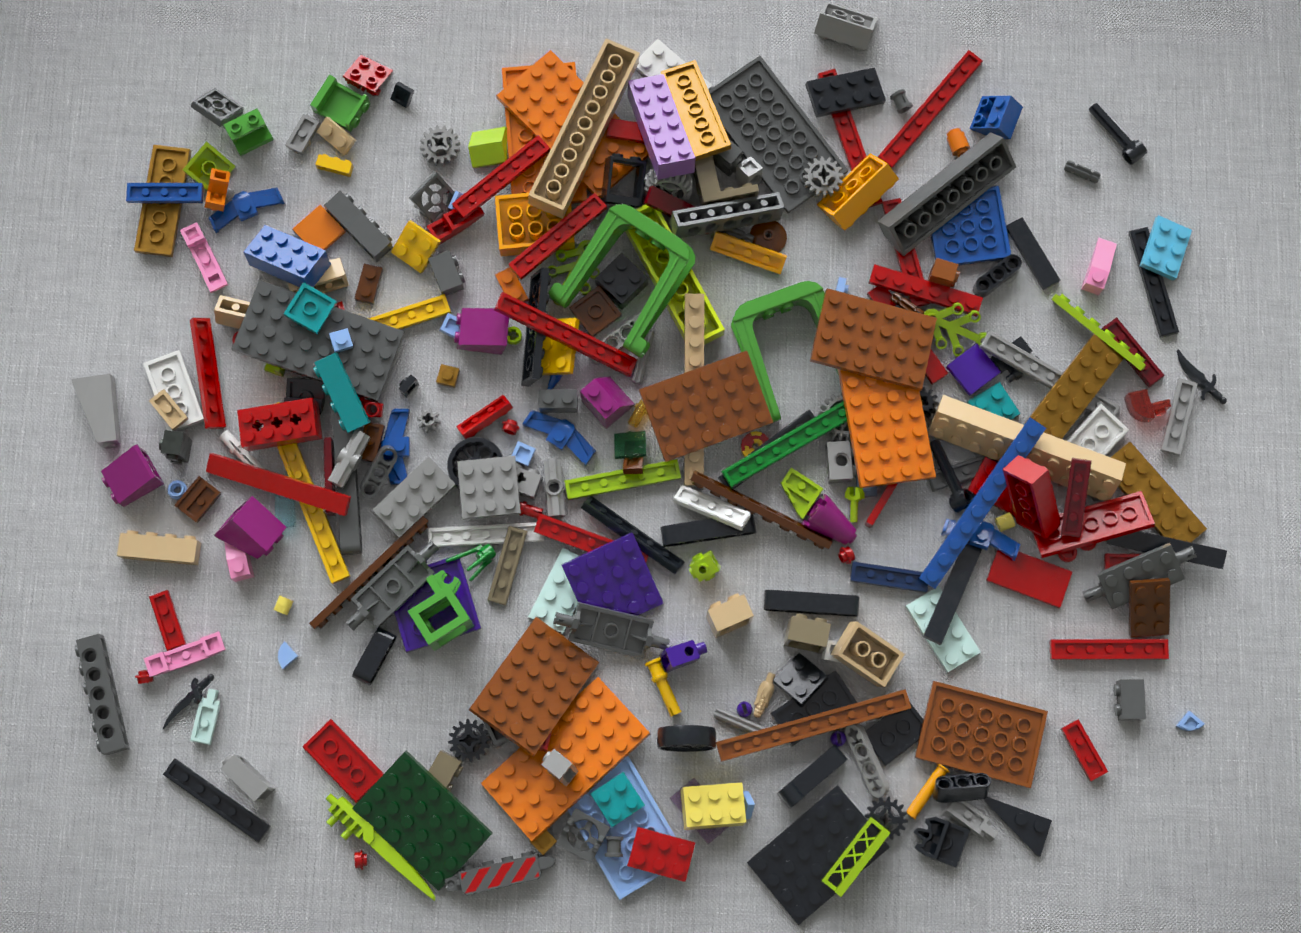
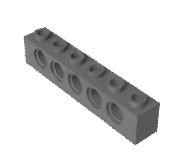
(726, 215)
(110, 701)

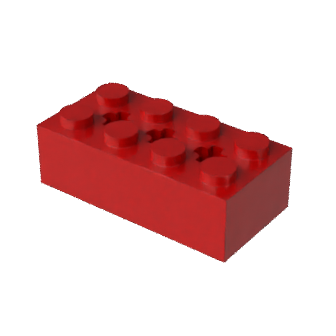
(271, 415)
(1032, 496)

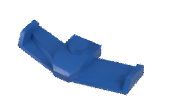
(244, 206)
(561, 434)
(394, 438)
(987, 535)

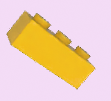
(334, 165)

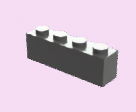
(358, 226)

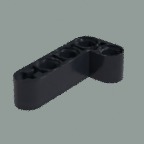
(812, 776)

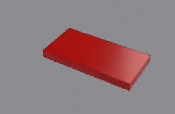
(1030, 577)
(343, 760)

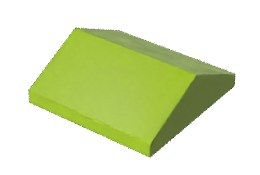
(488, 147)
(203, 161)

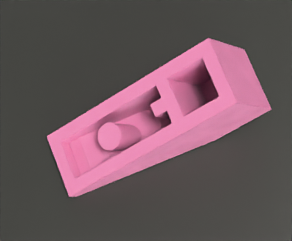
(1099, 267)
(238, 563)

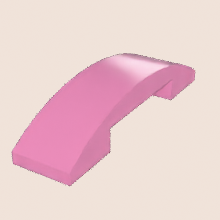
(204, 257)
(185, 655)

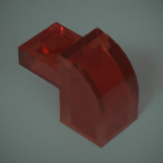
(1142, 409)

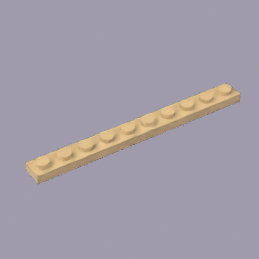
(692, 360)

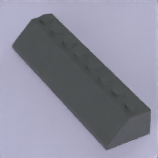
(947, 193)

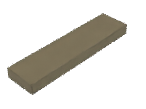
(507, 565)

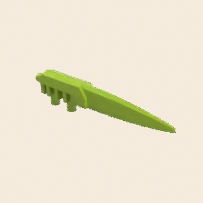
(356, 825)

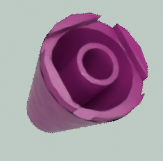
(830, 521)

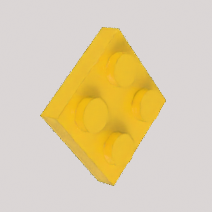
(415, 246)

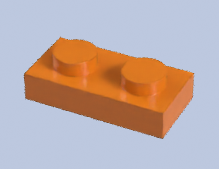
(511, 285)

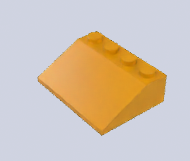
(523, 224)

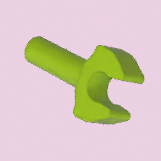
(854, 499)

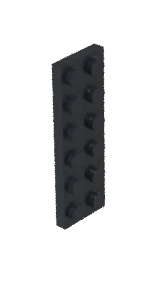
(534, 340)

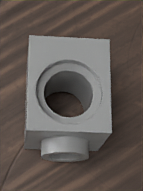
(748, 172)

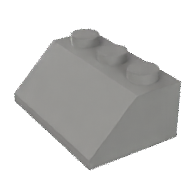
(845, 26)

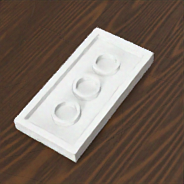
(660, 58)
(172, 375)

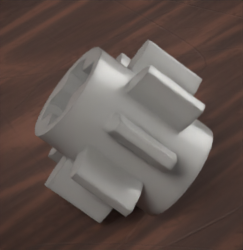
(425, 416)

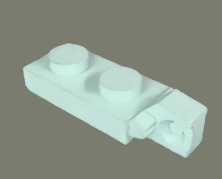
(206, 718)

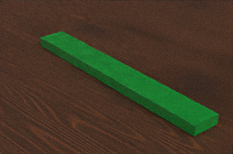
(785, 445)

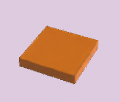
(319, 229)

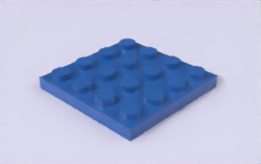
(975, 232)

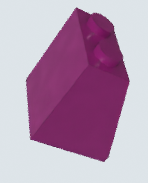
(481, 330)
(605, 400)
(131, 476)
(252, 529)

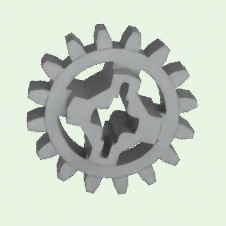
(440, 153)
(815, 178)

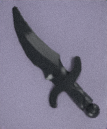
(1199, 377)
(195, 693)

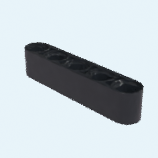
(702, 531)
(811, 603)

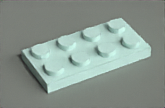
(556, 594)
(957, 643)

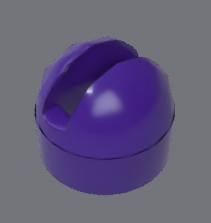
(740, 711)
(833, 738)

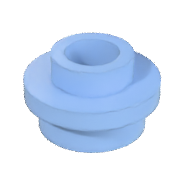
(175, 484)

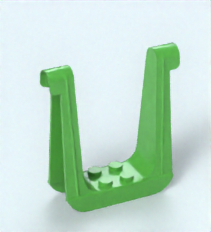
(616, 222)
(804, 294)

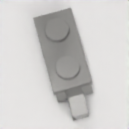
(971, 819)

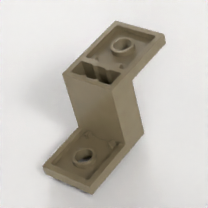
(709, 189)

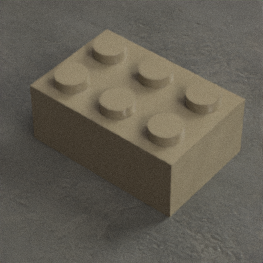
(807, 633)

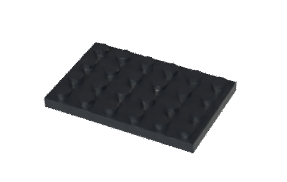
(808, 849)

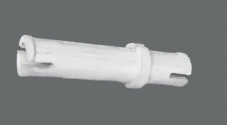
(228, 439)

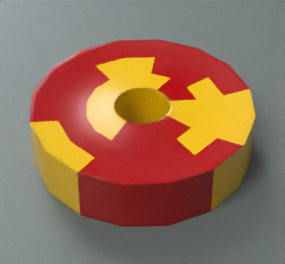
(751, 439)

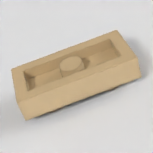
(336, 135)
(168, 409)

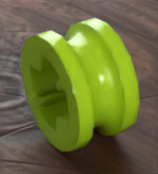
(518, 333)

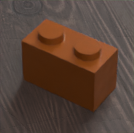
(944, 273)

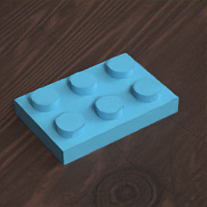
(1165, 248)

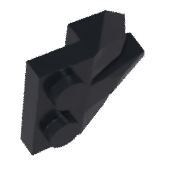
(305, 388)
(942, 841)

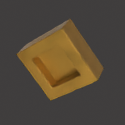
(448, 375)
(544, 842)

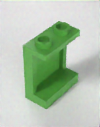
(340, 104)
(248, 132)

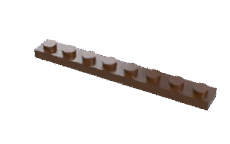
(753, 506)
(336, 605)

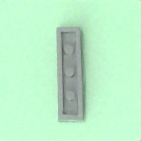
(1178, 417)

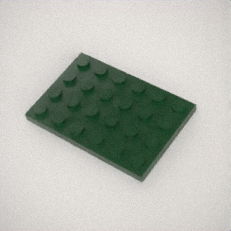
(422, 820)

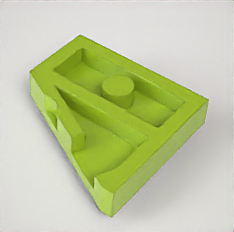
(800, 491)

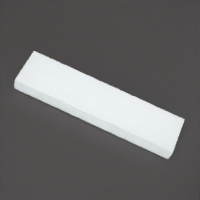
(712, 507)

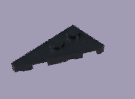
(1026, 825)

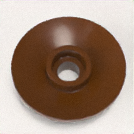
(778, 237)

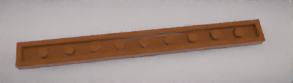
(813, 725)

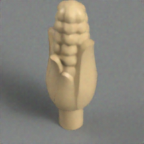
(764, 695)

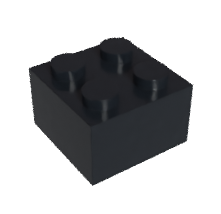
(622, 281)

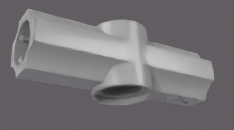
(349, 458)
(555, 500)

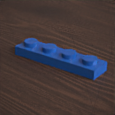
(164, 193)

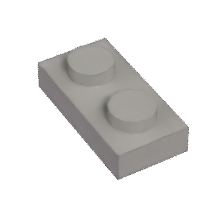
(302, 134)

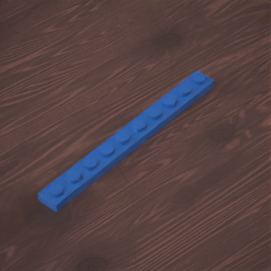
(980, 505)

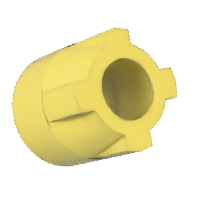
(1005, 522)
(283, 605)

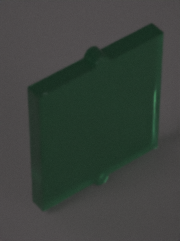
(630, 445)

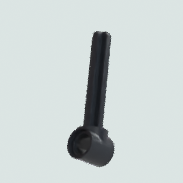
(1132, 150)
(960, 497)

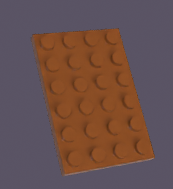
(873, 339)
(705, 406)
(534, 686)
(981, 734)

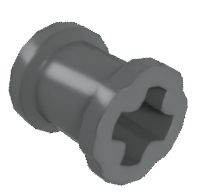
(901, 101)
(613, 846)

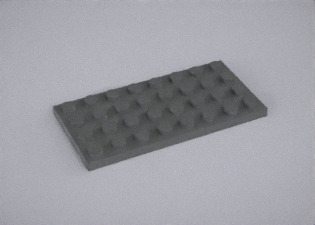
(771, 130)
(287, 345)

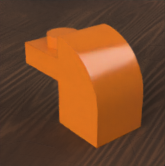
(217, 189)

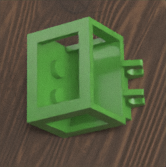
(443, 597)

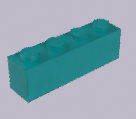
(342, 392)

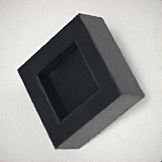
(402, 94)
(407, 385)

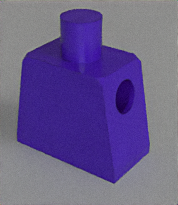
(675, 656)

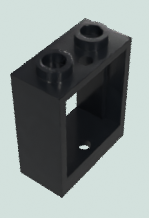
(618, 159)

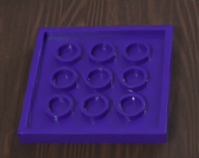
(614, 578)
(409, 631)

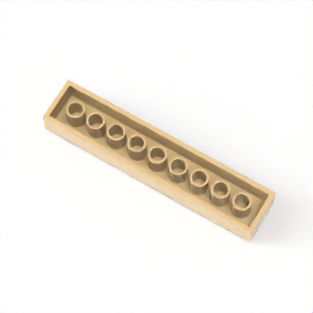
(583, 128)
(993, 434)

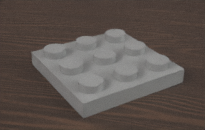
(488, 487)

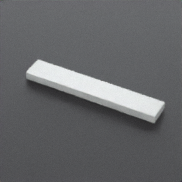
(479, 534)

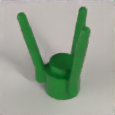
(484, 556)

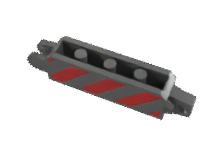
(499, 875)

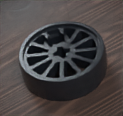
(486, 445)
(686, 738)

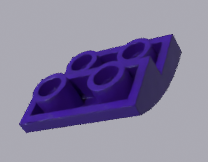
(973, 369)

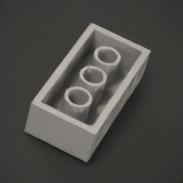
(414, 497)

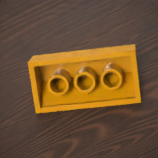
(858, 191)

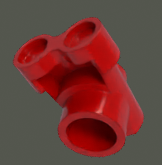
(367, 404)

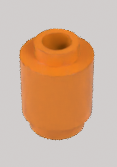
(957, 142)

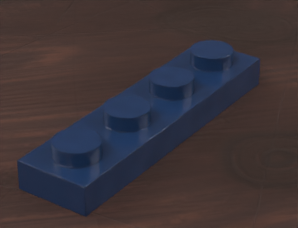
(887, 577)

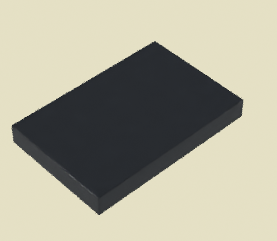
(895, 734)

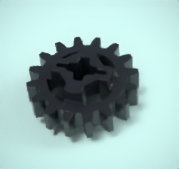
(468, 728)
(895, 818)

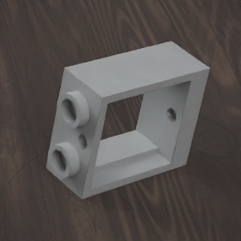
(247, 778)

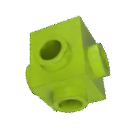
(707, 560)

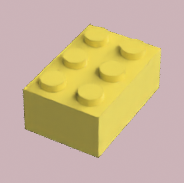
(713, 806)

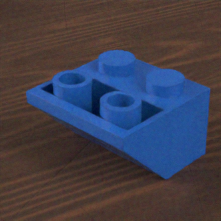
(997, 116)

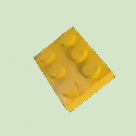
(558, 357)

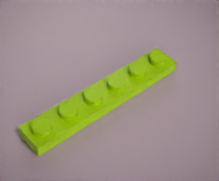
(1093, 326)
(618, 481)

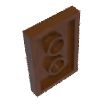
(1149, 607)

